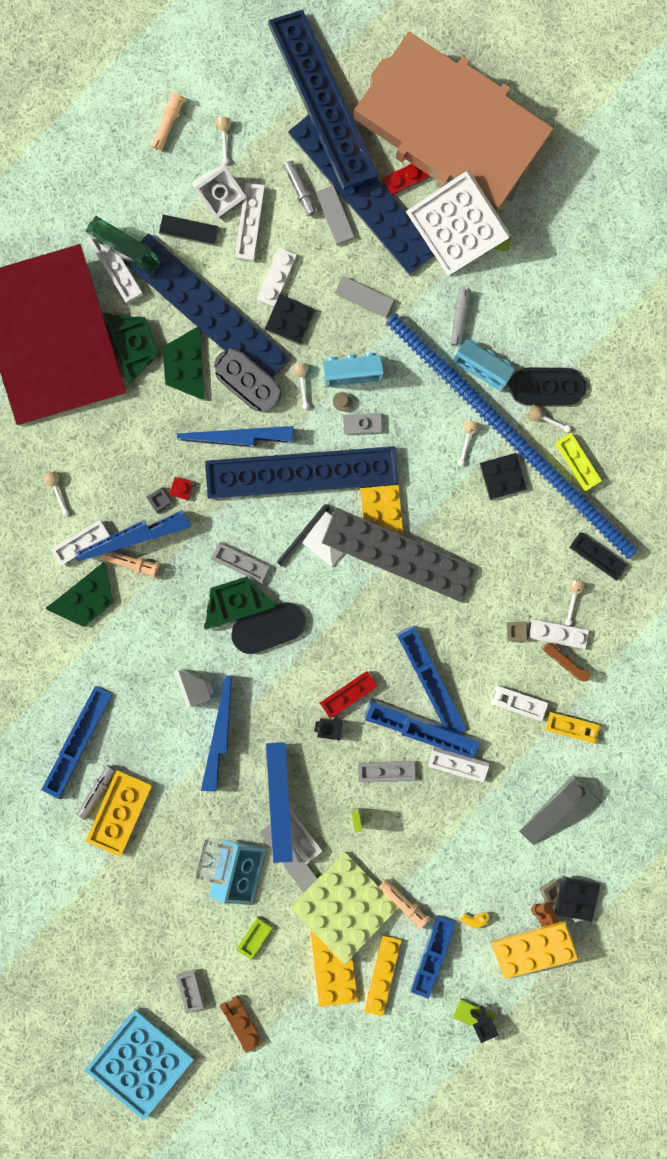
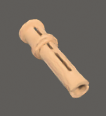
(171, 113)
(138, 565)
(410, 910)

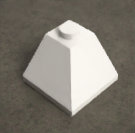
(218, 190)
(314, 539)
(193, 688)

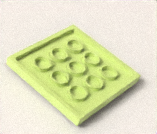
(344, 907)

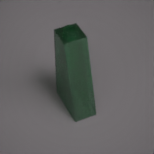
(123, 246)

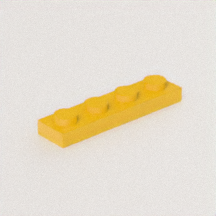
(382, 975)

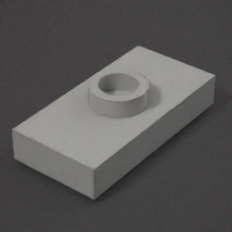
(362, 423)
(190, 991)

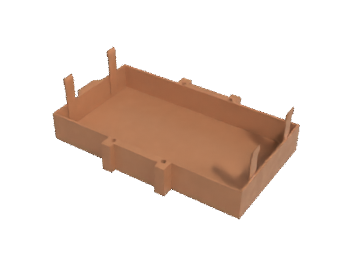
(451, 119)

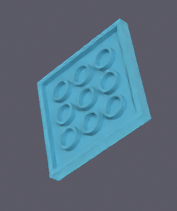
(139, 1064)

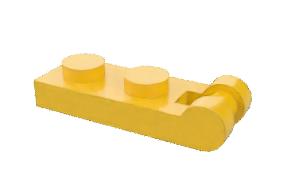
(572, 727)

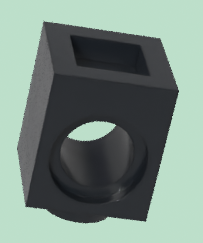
(335, 735)

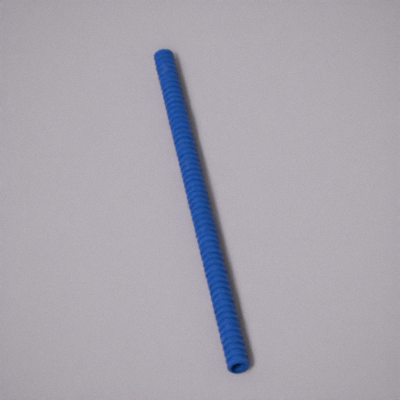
(512, 436)

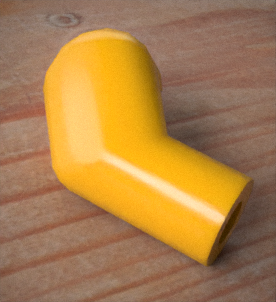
(476, 921)

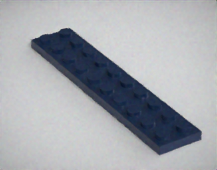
(322, 99)
(371, 203)
(209, 310)
(301, 472)

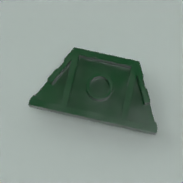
(133, 343)
(184, 364)
(86, 598)
(234, 602)

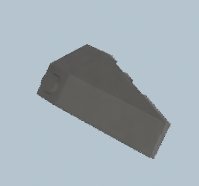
(563, 809)

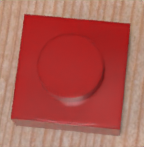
(181, 488)

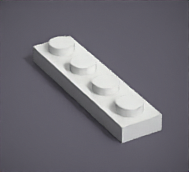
(249, 222)
(117, 271)

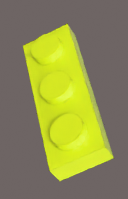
(577, 462)

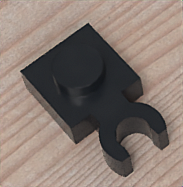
(484, 1027)

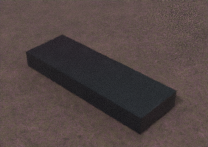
(188, 230)
(597, 556)

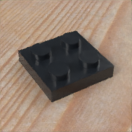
(289, 319)
(502, 476)
(577, 898)

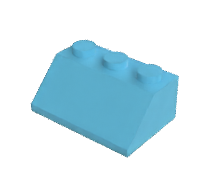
(483, 364)
(352, 370)
(242, 875)

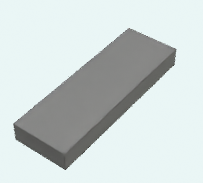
(334, 215)
(364, 297)
(240, 563)
(386, 771)

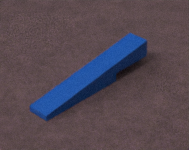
(240, 437)
(135, 534)
(430, 679)
(420, 729)
(219, 739)
(76, 742)
(279, 802)

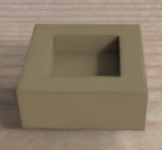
(516, 631)
(550, 891)

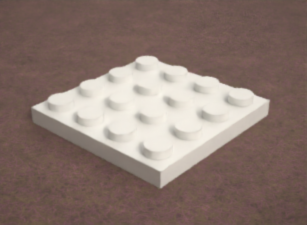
(458, 222)

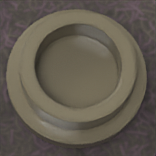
(342, 401)

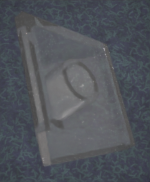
(215, 861)

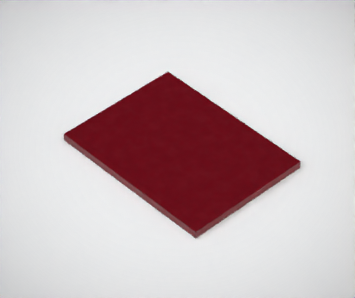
(54, 337)

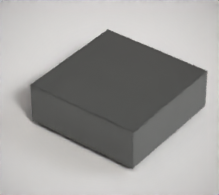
(159, 500)

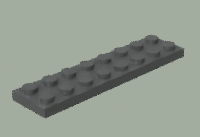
(398, 554)

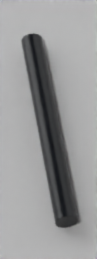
(301, 537)

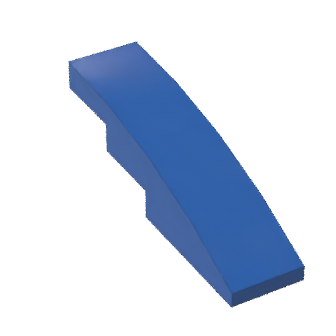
(432, 957)

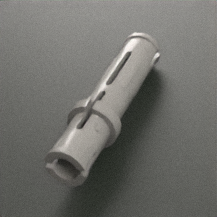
(303, 194)
(460, 316)
(100, 785)

